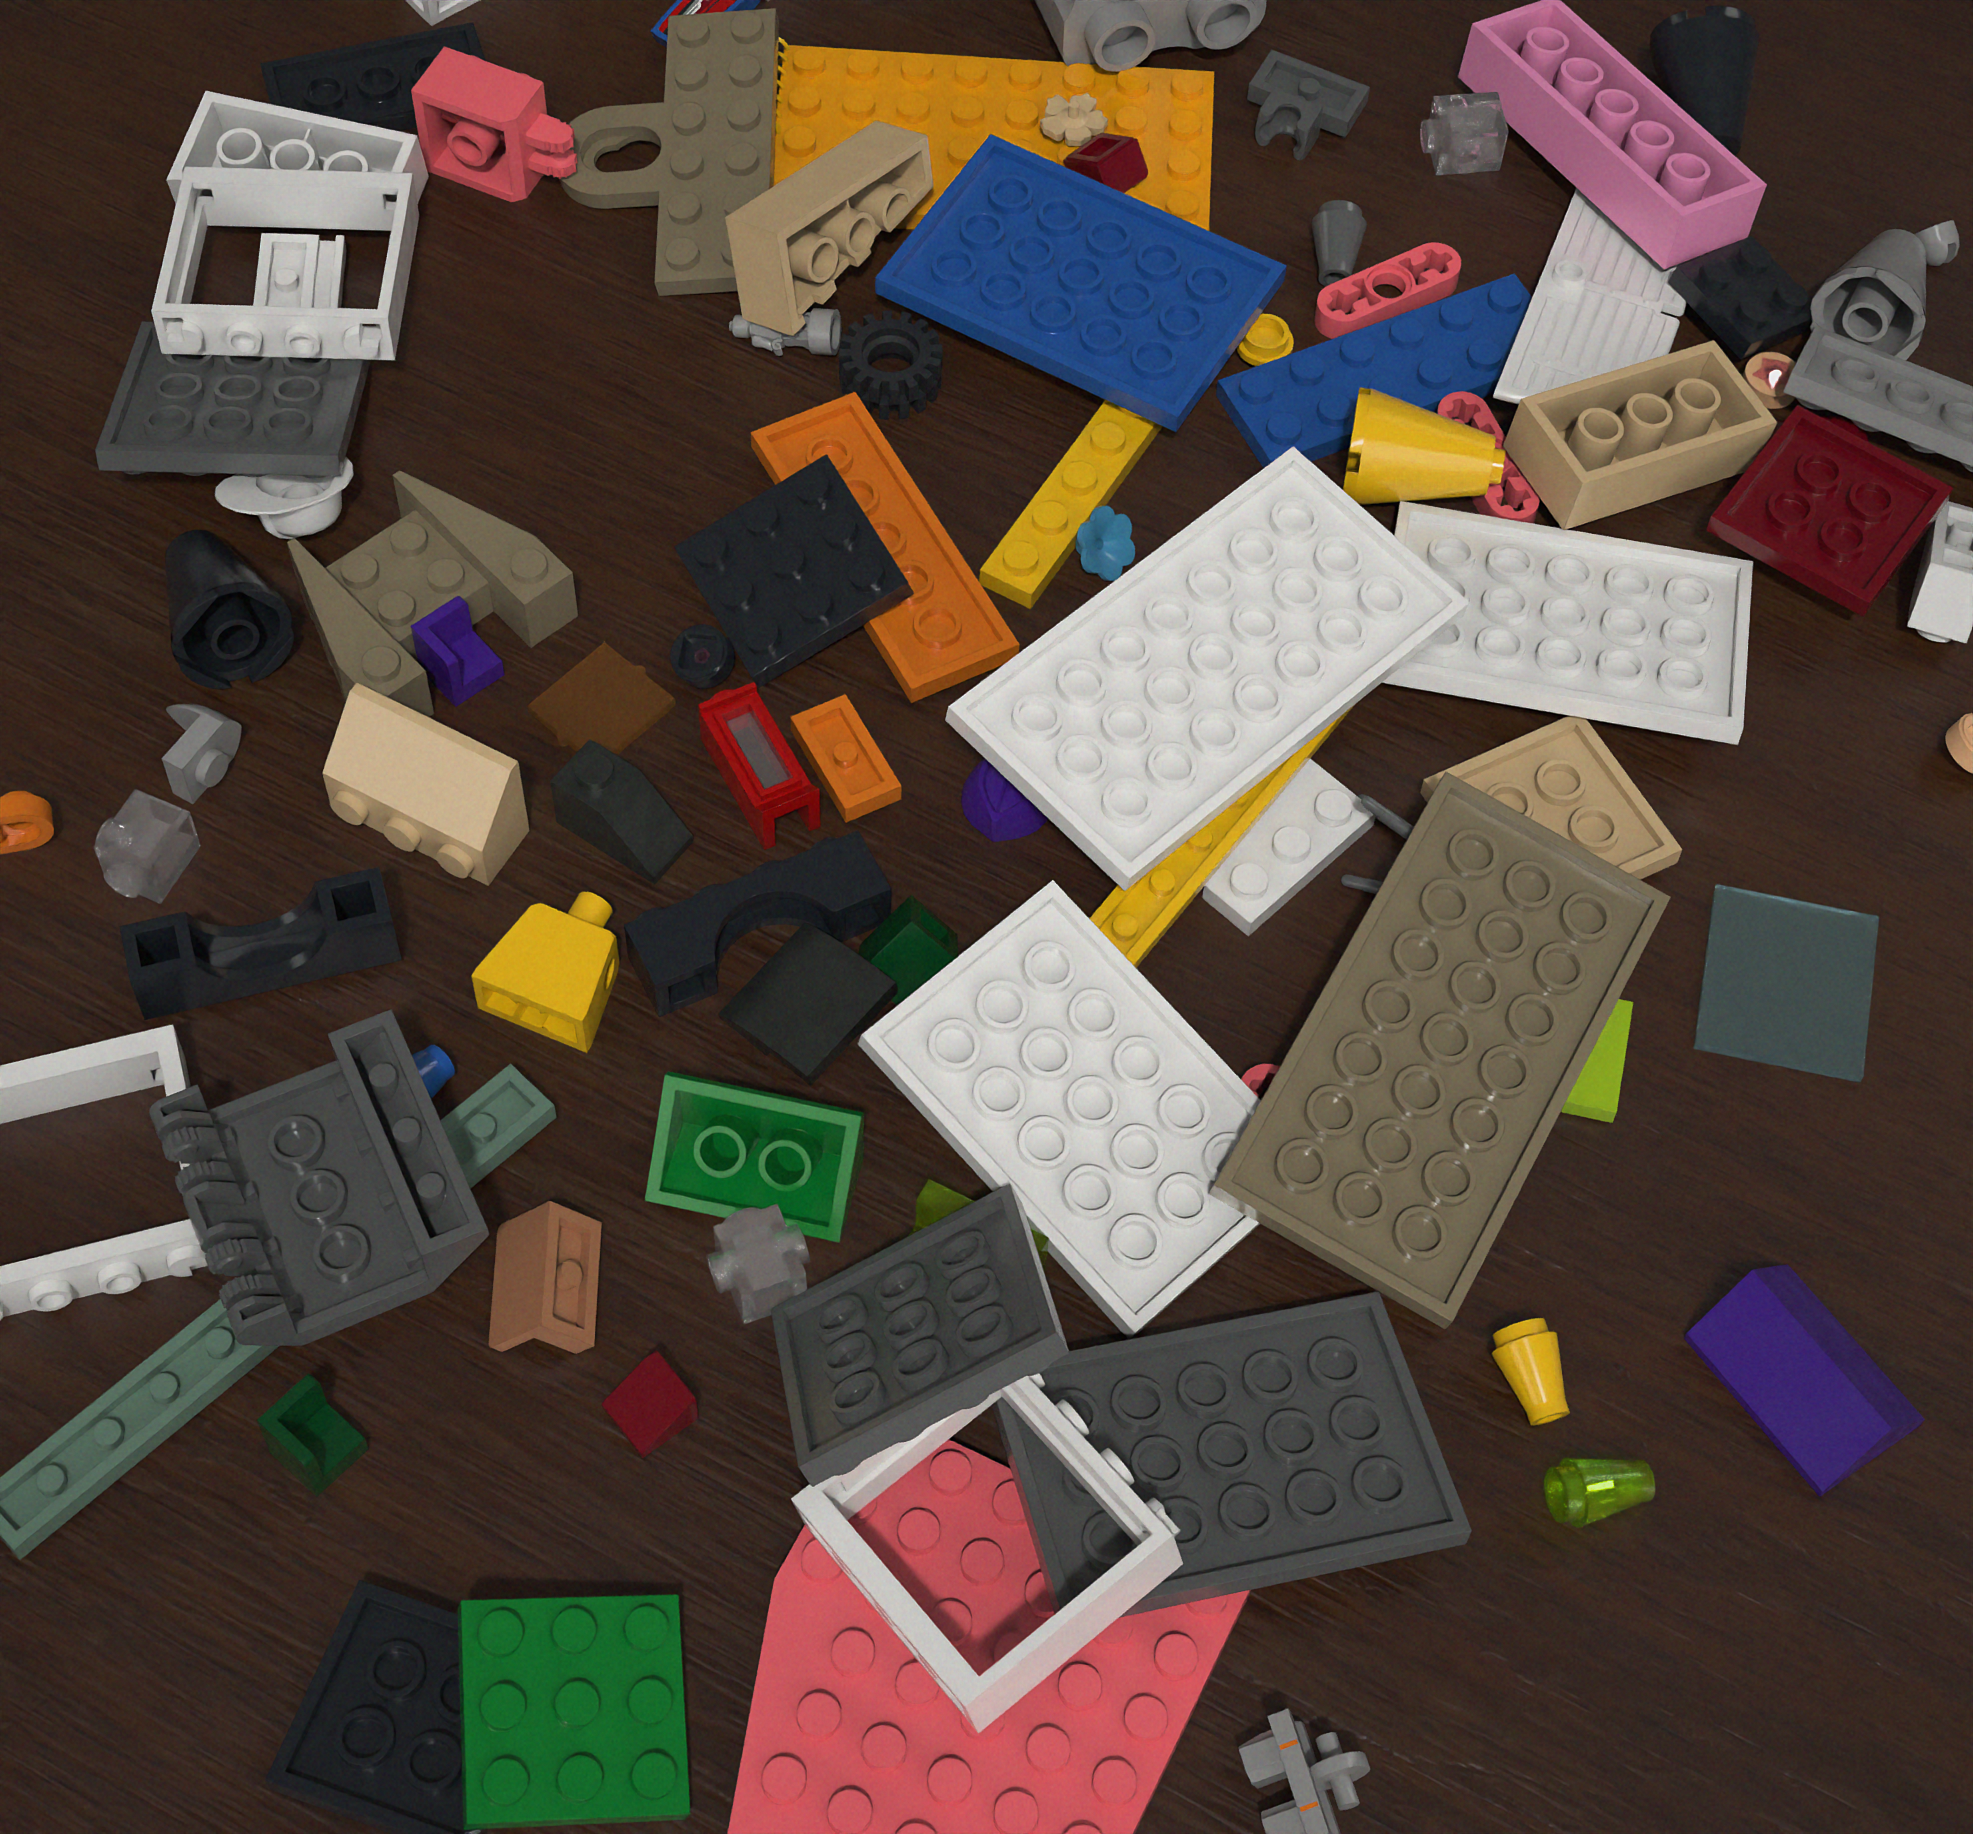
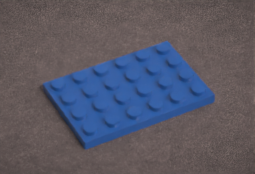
(1081, 281)

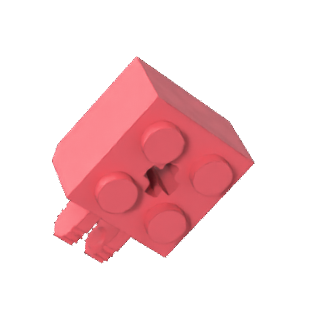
(489, 127)

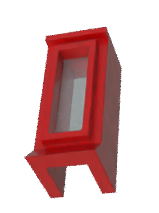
(756, 761)

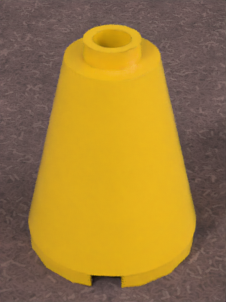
(1415, 454)

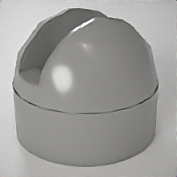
(1940, 243)

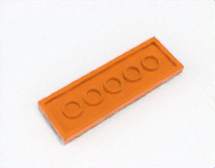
(949, 622)

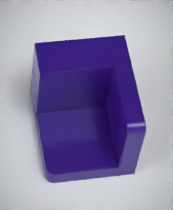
(453, 653)

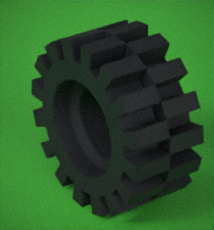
(891, 340)

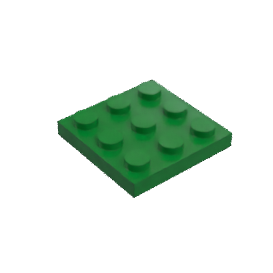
(572, 1711)

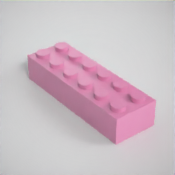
(1612, 132)

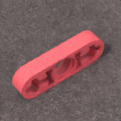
(1398, 271)
(1517, 490)

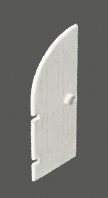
(1591, 308)

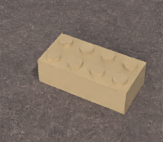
(1638, 434)

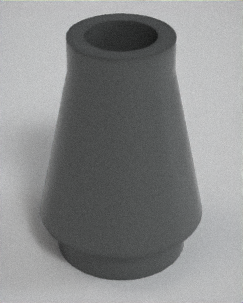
(1337, 239)

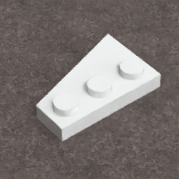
(1287, 848)

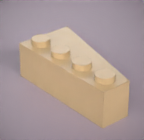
(821, 220)

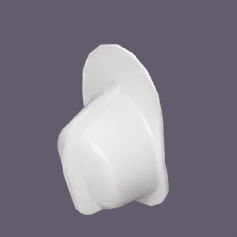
(287, 503)

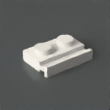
(300, 271)

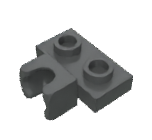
(1301, 100)

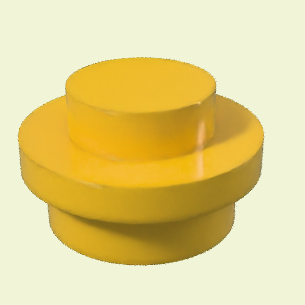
(1266, 340)

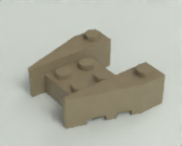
(414, 567)

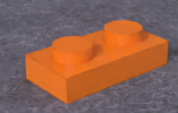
(845, 758)

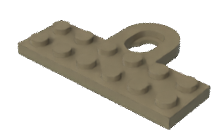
(712, 140)

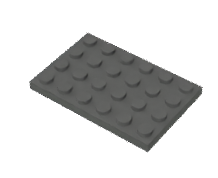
(1266, 1439)

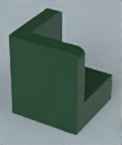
(910, 947)
(310, 1436)

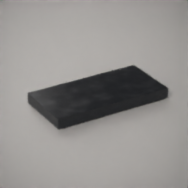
(365, 80)

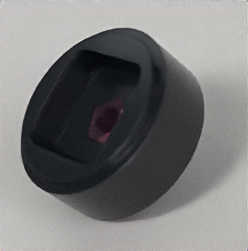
(702, 656)

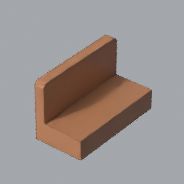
(546, 1279)

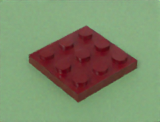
(1829, 510)

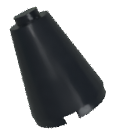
(1708, 68)
(222, 613)

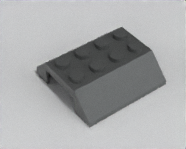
(323, 1190)

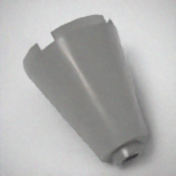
(1878, 295)

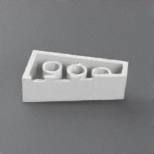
(268, 136)

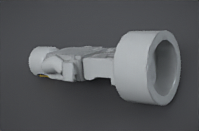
(819, 334)

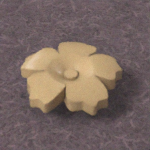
(1073, 120)

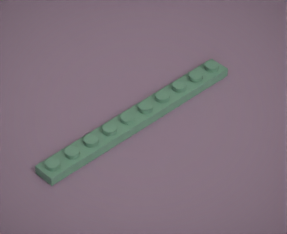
(207, 1359)

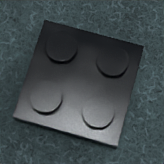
(1744, 297)

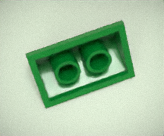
(753, 1148)

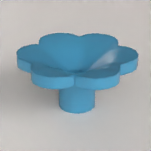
(1105, 543)

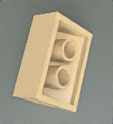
(425, 786)

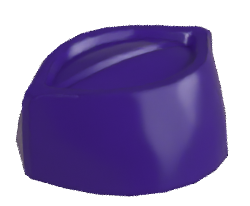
(998, 806)

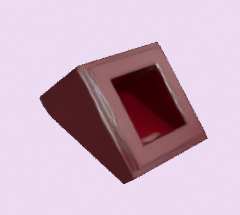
(1110, 160)
(651, 1405)

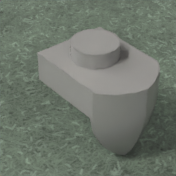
(202, 751)

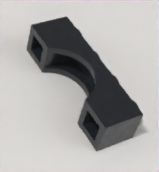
(683, 945)
(194, 964)

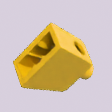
(553, 971)

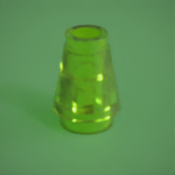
(1596, 1488)

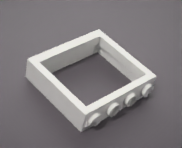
(284, 201)
(74, 1079)
(1103, 1475)

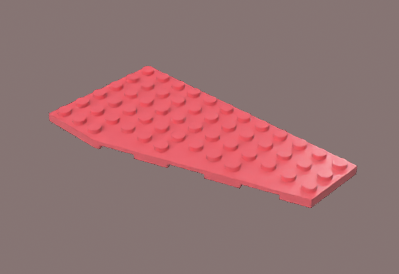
(866, 1741)

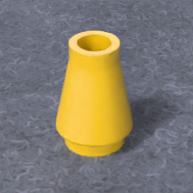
(1533, 1368)

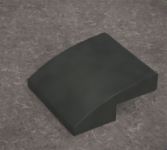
(809, 1002)

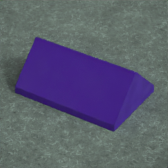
(1802, 1377)

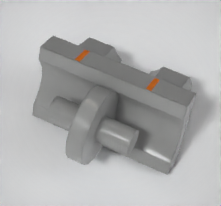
(1289, 1754)

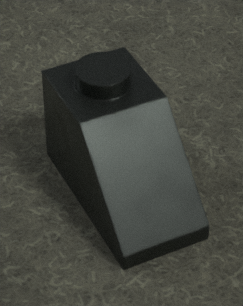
(618, 812)

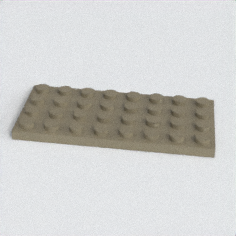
(1442, 1050)

